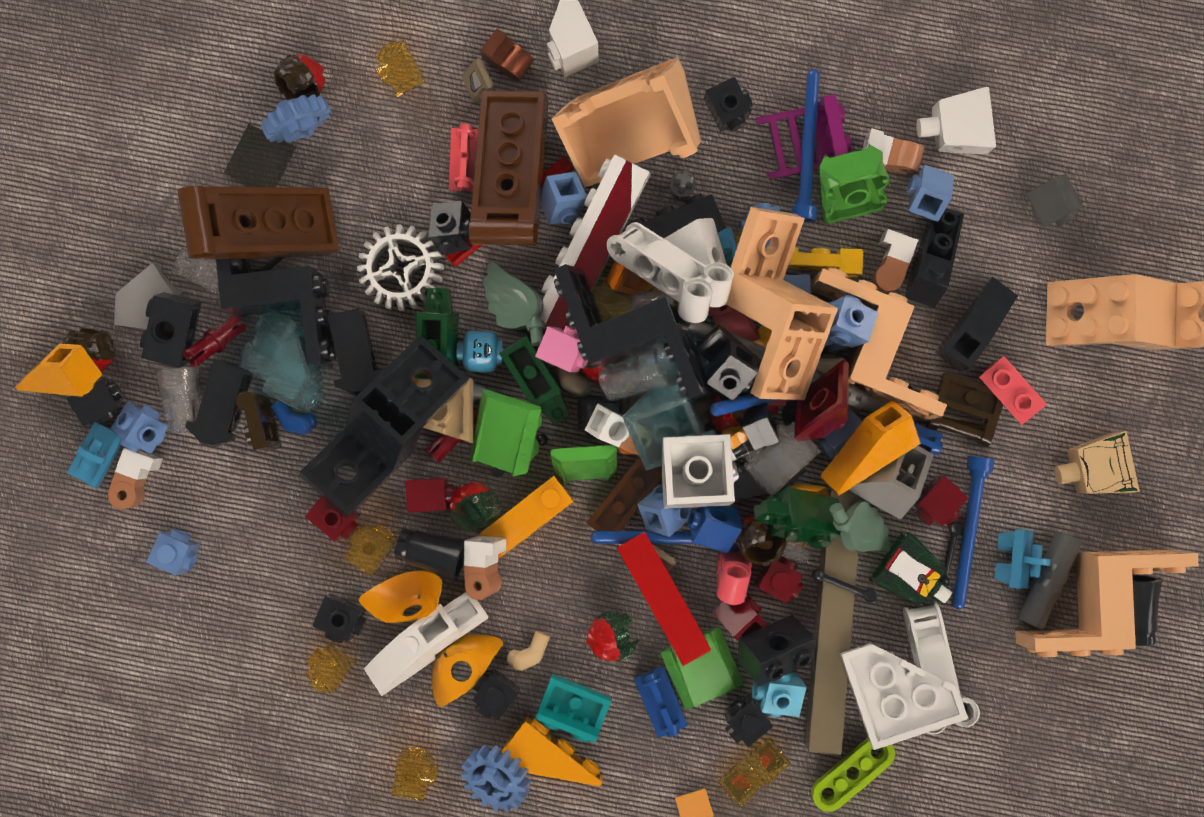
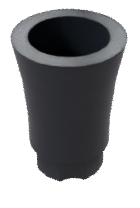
(431, 552)
(1146, 603)

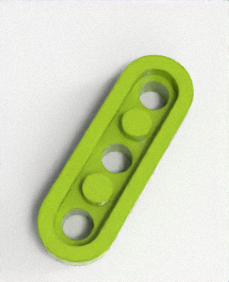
(847, 787)

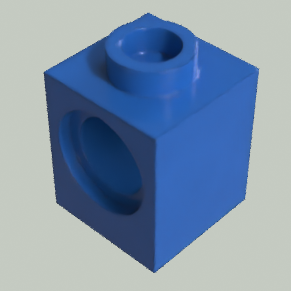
(715, 527)

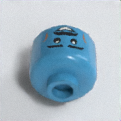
(480, 351)

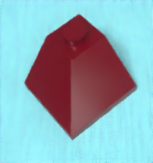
(824, 405)

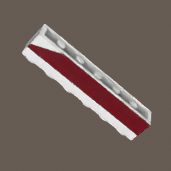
(606, 216)

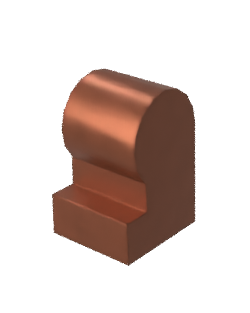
(506, 55)

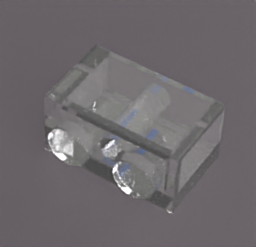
(781, 461)

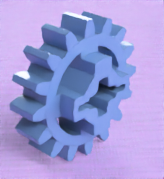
(295, 118)
(496, 778)

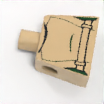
(1100, 466)

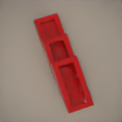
(664, 599)

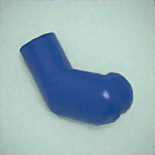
(293, 422)

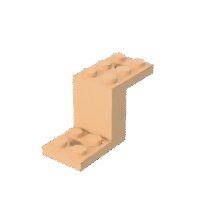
(1126, 312)
(795, 316)
(872, 360)
(1105, 602)

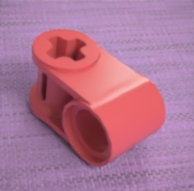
(734, 322)
(733, 577)

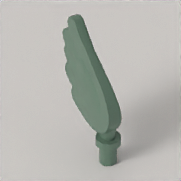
(513, 302)
(861, 527)

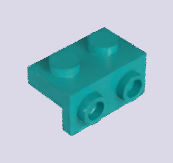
(573, 708)

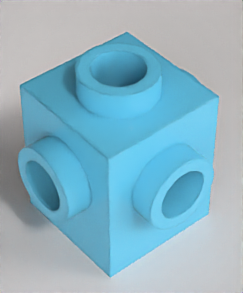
(781, 696)

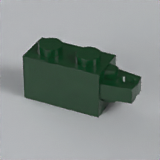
(439, 324)
(536, 379)
(799, 517)

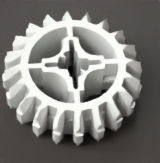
(385, 272)

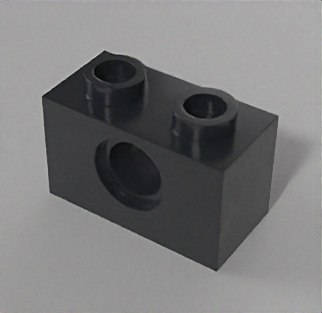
(182, 315)
(776, 650)

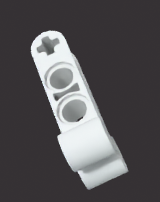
(673, 271)
(933, 654)

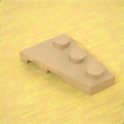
(456, 416)

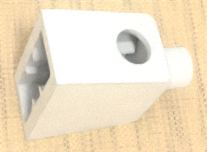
(961, 123)
(699, 241)

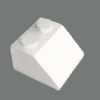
(571, 39)
(697, 471)

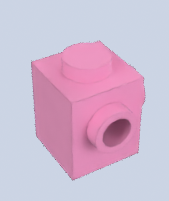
(561, 349)

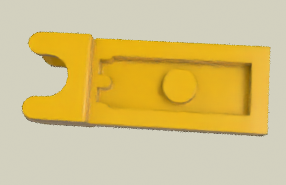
(846, 260)

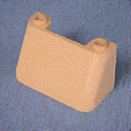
(630, 119)

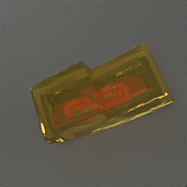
(753, 772)

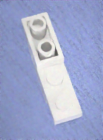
(422, 641)

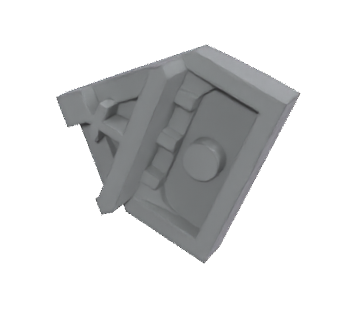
(134, 297)

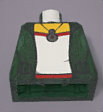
(911, 572)

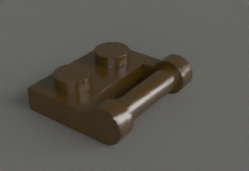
(969, 399)
(261, 427)

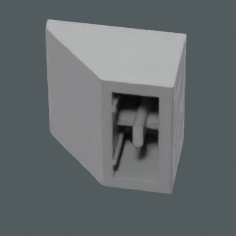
(898, 483)

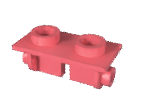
(462, 158)
(1012, 390)

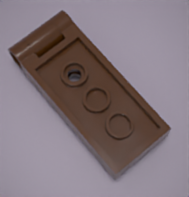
(508, 154)
(257, 222)

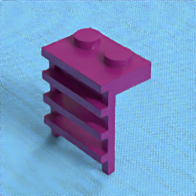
(829, 135)

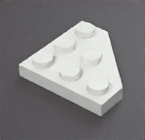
(898, 696)

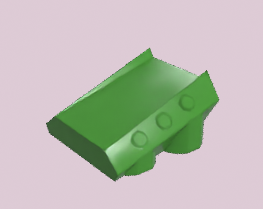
(853, 184)
(506, 433)
(584, 463)
(706, 676)

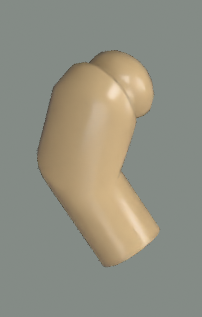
(530, 656)

